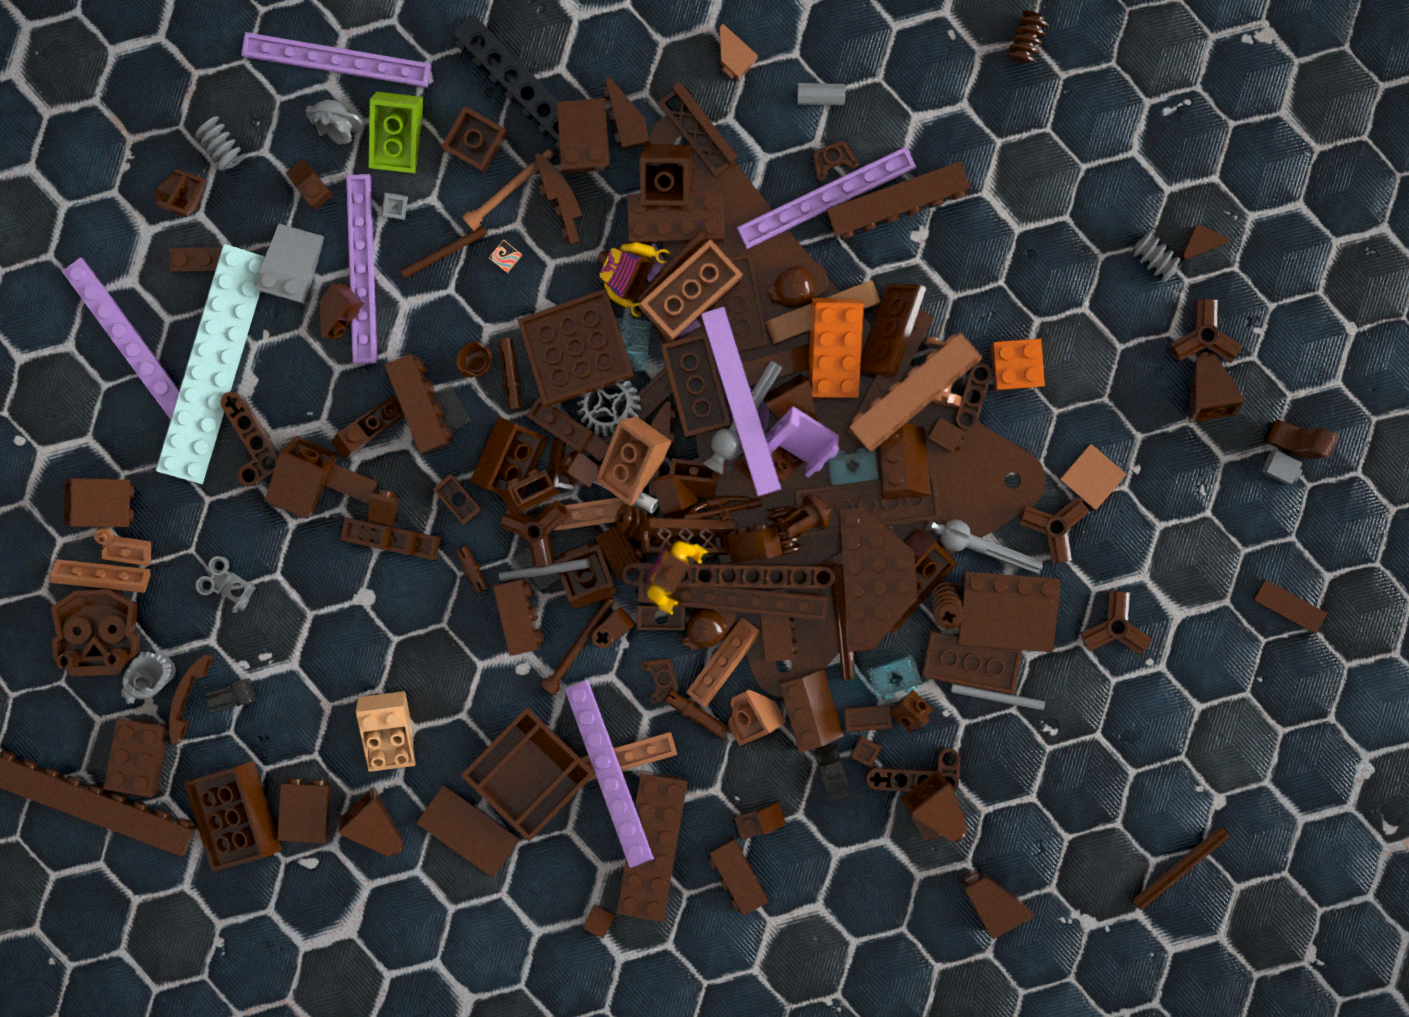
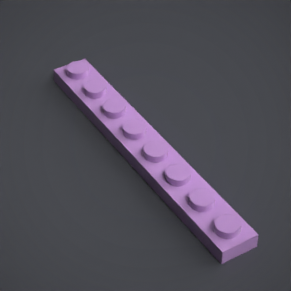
(123, 334)
(609, 774)

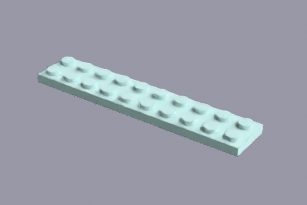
(211, 365)

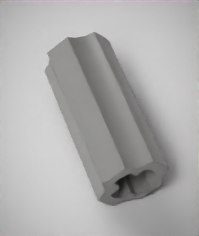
(820, 94)

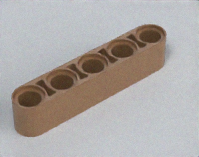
(799, 320)

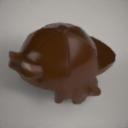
(799, 284)
(708, 627)

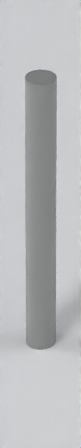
(544, 570)
(997, 696)

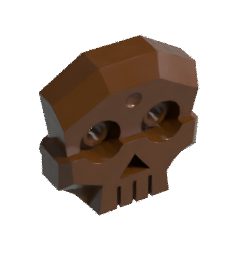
(95, 613)

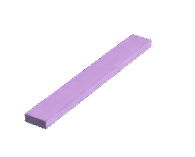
(336, 60)
(826, 197)
(362, 267)
(741, 401)

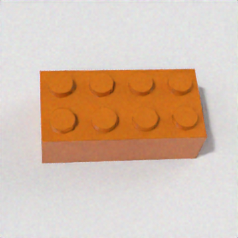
(835, 347)

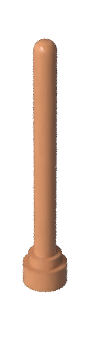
(475, 217)

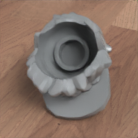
(335, 120)
(147, 676)

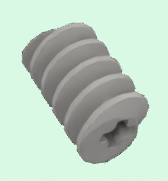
(218, 145)
(1156, 256)

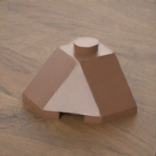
(753, 716)

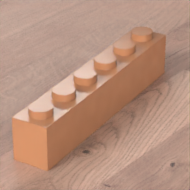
(915, 392)

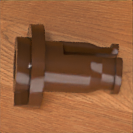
(811, 514)

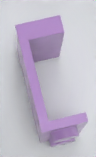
(804, 439)

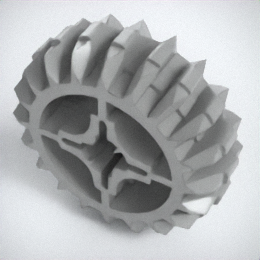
(600, 410)

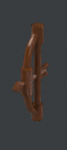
(723, 512)

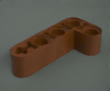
(248, 436)
(1304, 443)
(913, 774)

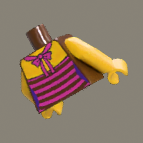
(626, 271)
(669, 571)

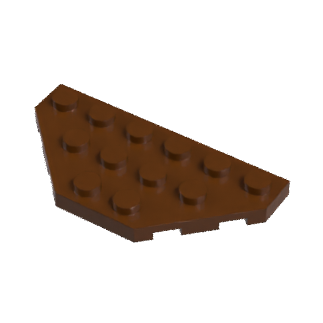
(877, 578)

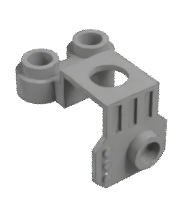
(222, 581)

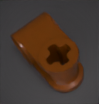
(615, 625)

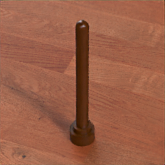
(552, 683)

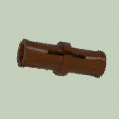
(472, 569)

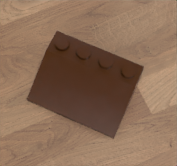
(1009, 611)
(232, 816)

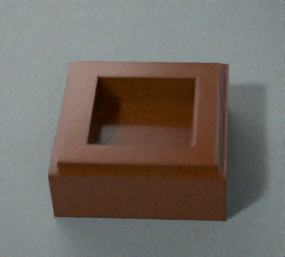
(865, 751)

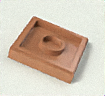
(1093, 476)

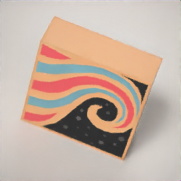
(505, 256)

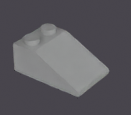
(290, 264)

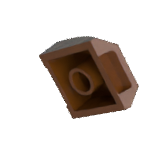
(587, 584)

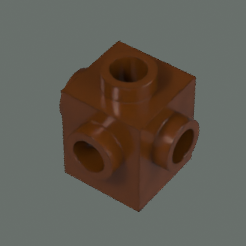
(911, 711)

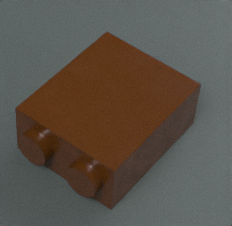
(304, 810)

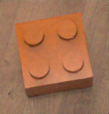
(1017, 364)

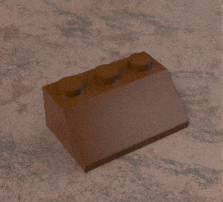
(508, 456)
(905, 463)
(811, 710)

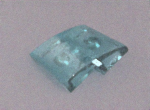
(636, 340)

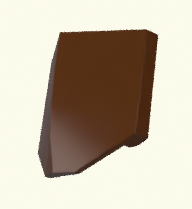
(180, 192)

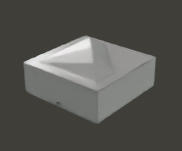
(394, 206)

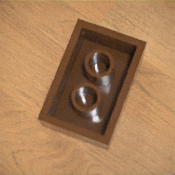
(518, 617)
(136, 756)

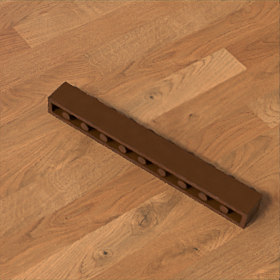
(95, 805)

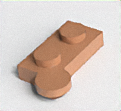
(122, 548)

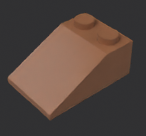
(632, 459)

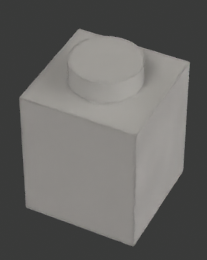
(1282, 467)

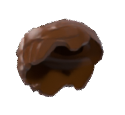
(473, 360)

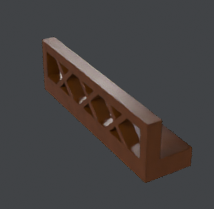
(705, 124)
(686, 528)

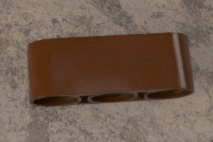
(980, 389)

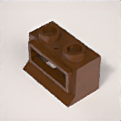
(516, 504)

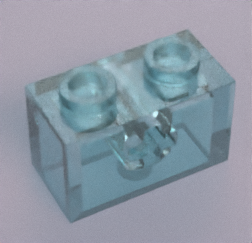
(866, 470)
(903, 667)

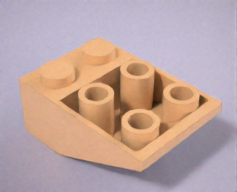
(386, 731)

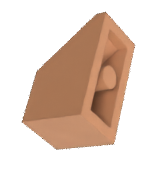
(735, 54)

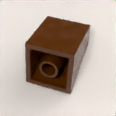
(666, 174)
(300, 477)
(97, 502)
(994, 904)

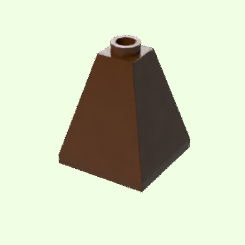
(1212, 390)
(791, 394)
(937, 807)
(371, 825)

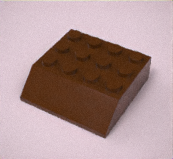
(528, 774)

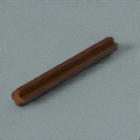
(846, 657)
(1180, 868)

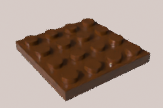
(575, 348)

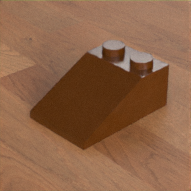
(583, 136)

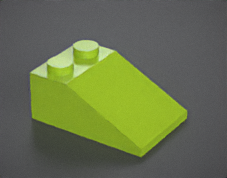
(395, 131)

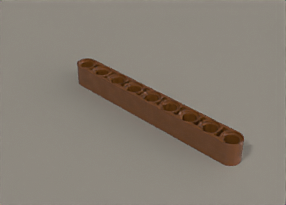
(739, 573)

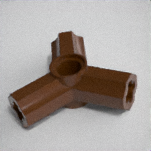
(1192, 342)
(1067, 517)
(546, 521)
(1128, 635)

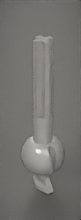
(726, 441)
(956, 536)

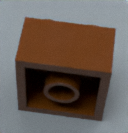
(474, 140)

